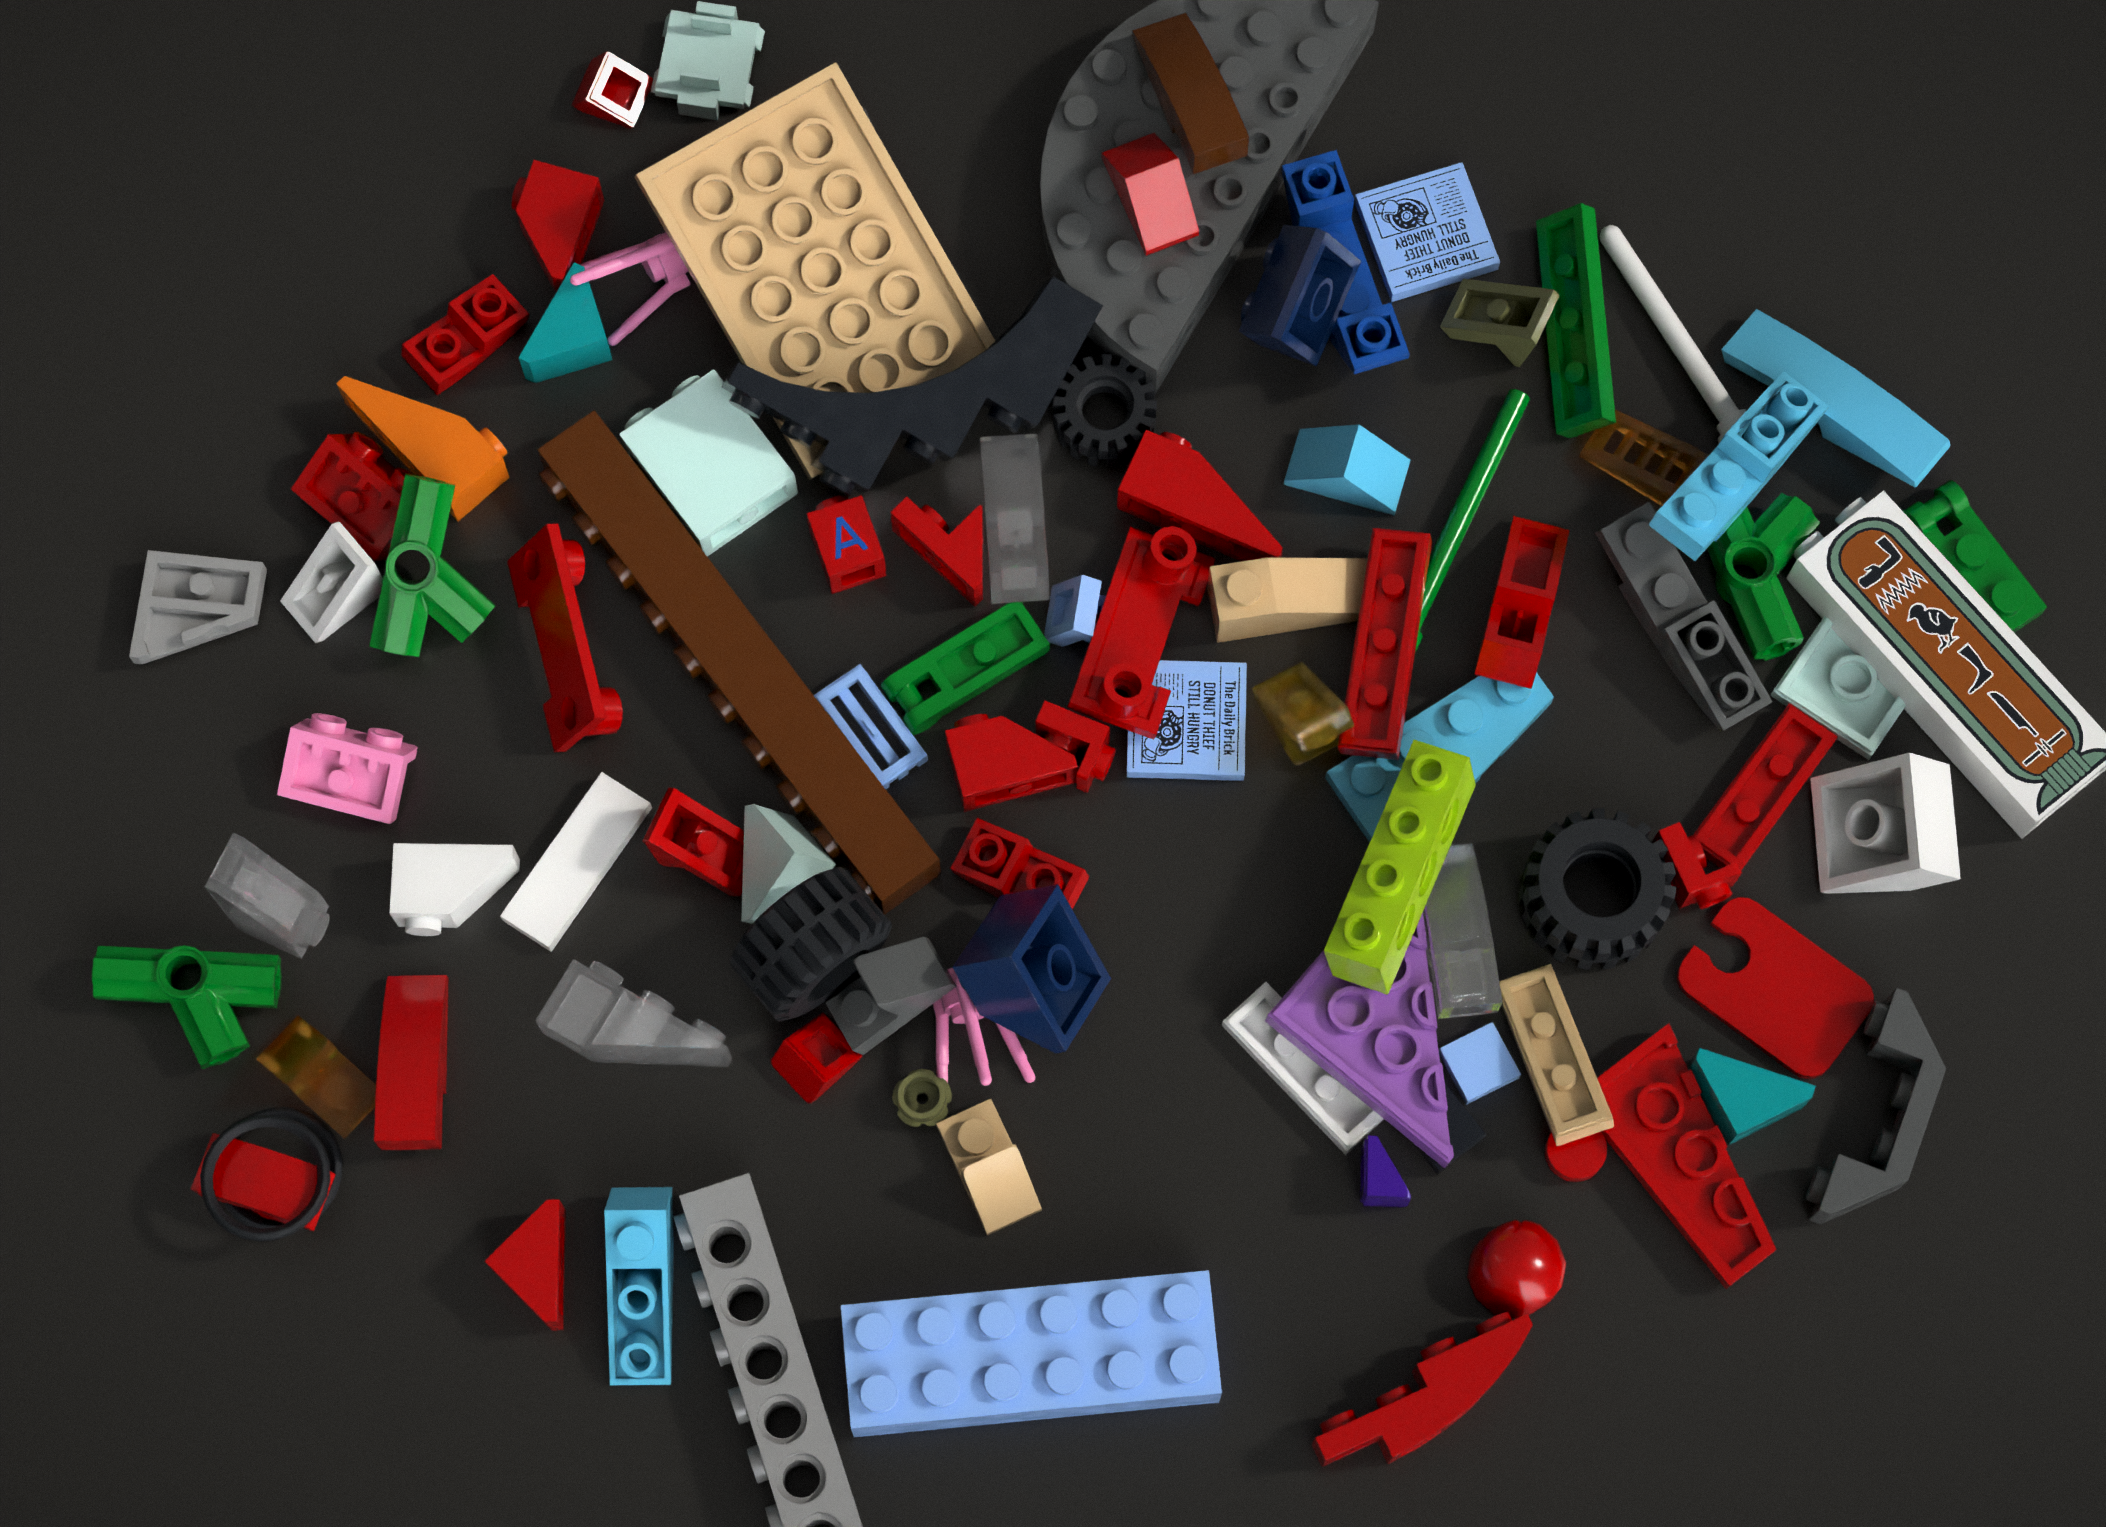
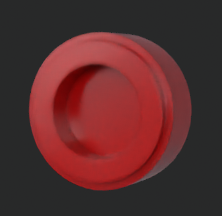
(1576, 1159)

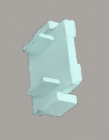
(707, 60)

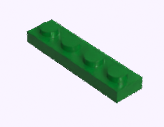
(1578, 322)

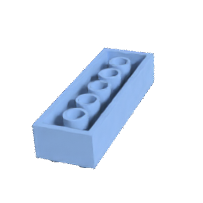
(1030, 1353)

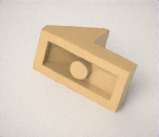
(989, 1166)

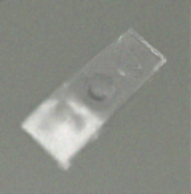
(616, 1026)

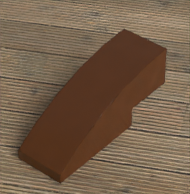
(1192, 93)

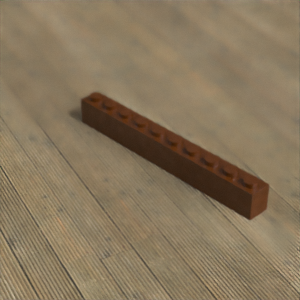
(738, 662)

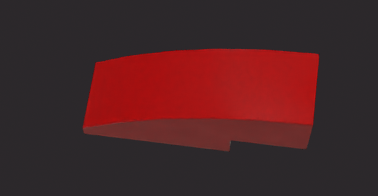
(1522, 602)
(412, 1063)

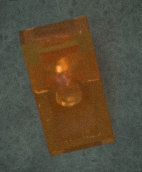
(320, 1076)

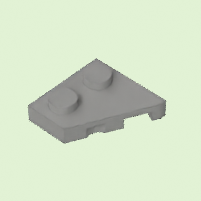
(193, 602)

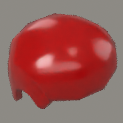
(1516, 1268)

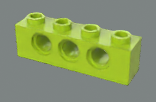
(1400, 867)

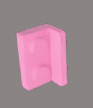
(345, 767)

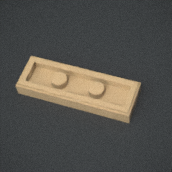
(1554, 1055)

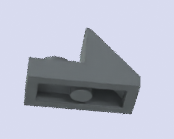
(891, 992)

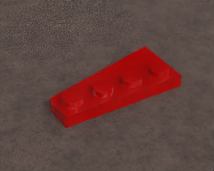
(1683, 1157)

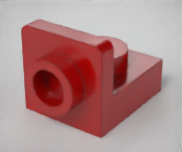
(1080, 736)
(1690, 879)

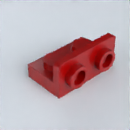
(355, 487)

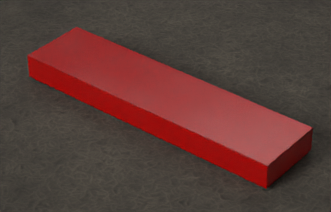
(1385, 642)

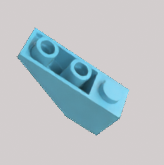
(639, 1284)

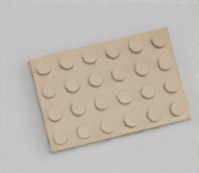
(815, 248)

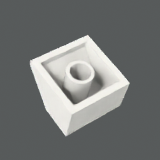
(1885, 826)

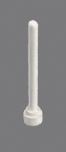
(1671, 328)

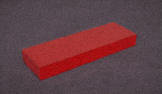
(1763, 788)

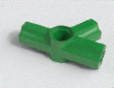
(1767, 549)
(441, 592)
(203, 1010)

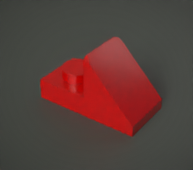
(953, 556)
(697, 840)

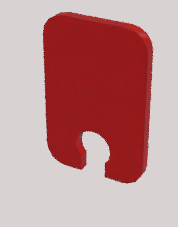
(1789, 996)

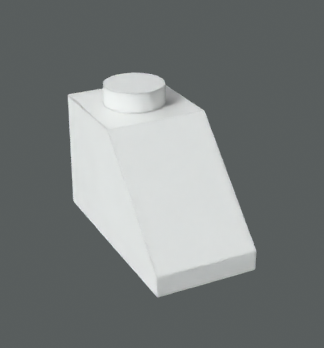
(446, 883)

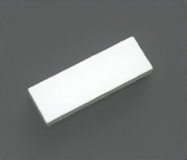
(576, 861)
(1314, 1090)

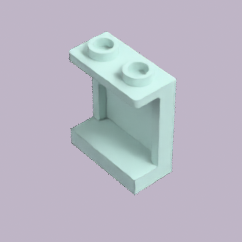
(709, 461)

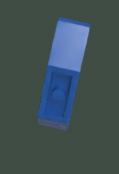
(1321, 198)

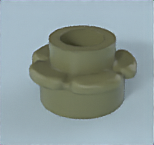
(922, 1082)

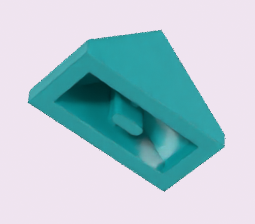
(567, 334)
(1744, 1095)

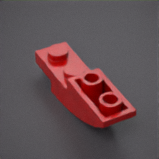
(1449, 1386)

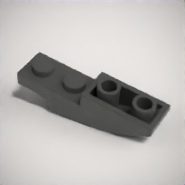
(1681, 621)

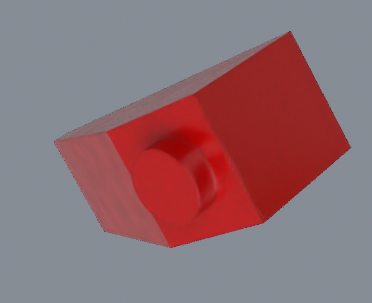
(1180, 489)

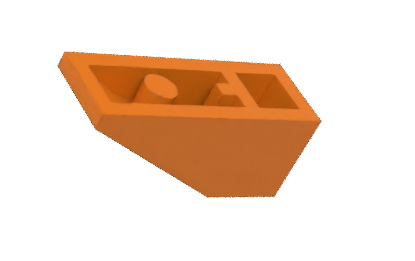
(431, 442)

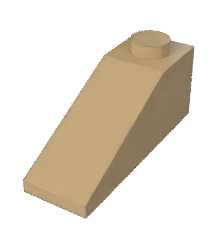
(1284, 595)

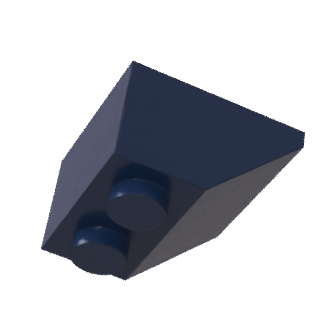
(1299, 293)
(1033, 968)

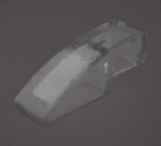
(1014, 518)
(1461, 939)

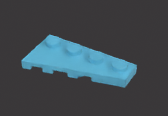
(1472, 721)

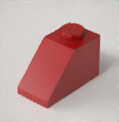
(557, 216)
(1004, 761)

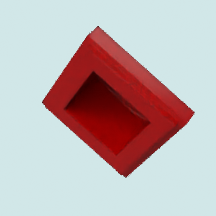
(612, 90)
(814, 1058)

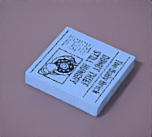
(1426, 232)
(1200, 726)

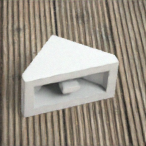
(332, 584)

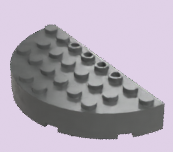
(1282, 72)

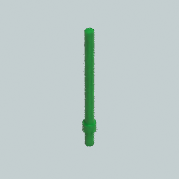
(1471, 496)

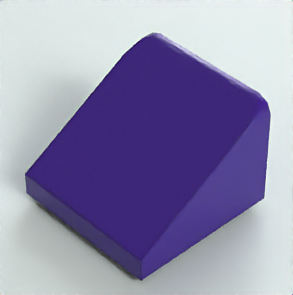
(1379, 1178)

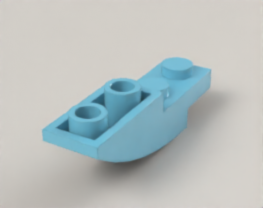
(1739, 466)

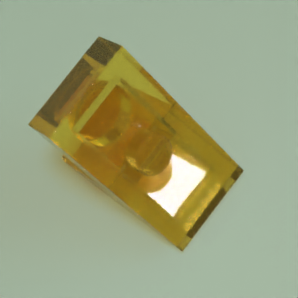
(1302, 712)

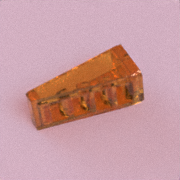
(1655, 441)

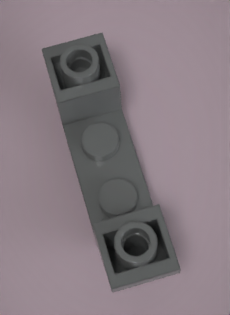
(1904, 1042)

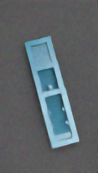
(1859, 413)

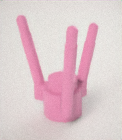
(659, 261)
(962, 1010)

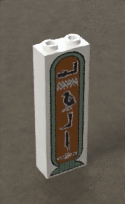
(1950, 662)

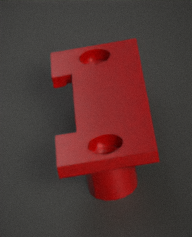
(545, 582)
(1136, 627)

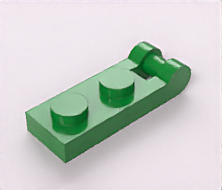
(1977, 555)
(966, 665)

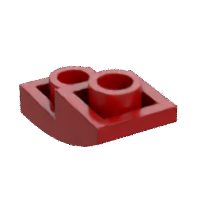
(465, 337)
(1010, 864)
(263, 1181)

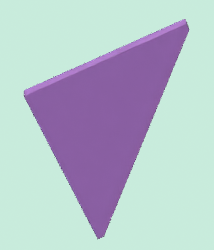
(1376, 1043)

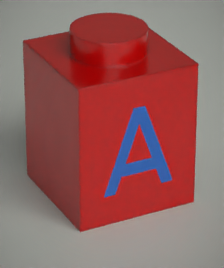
(846, 542)

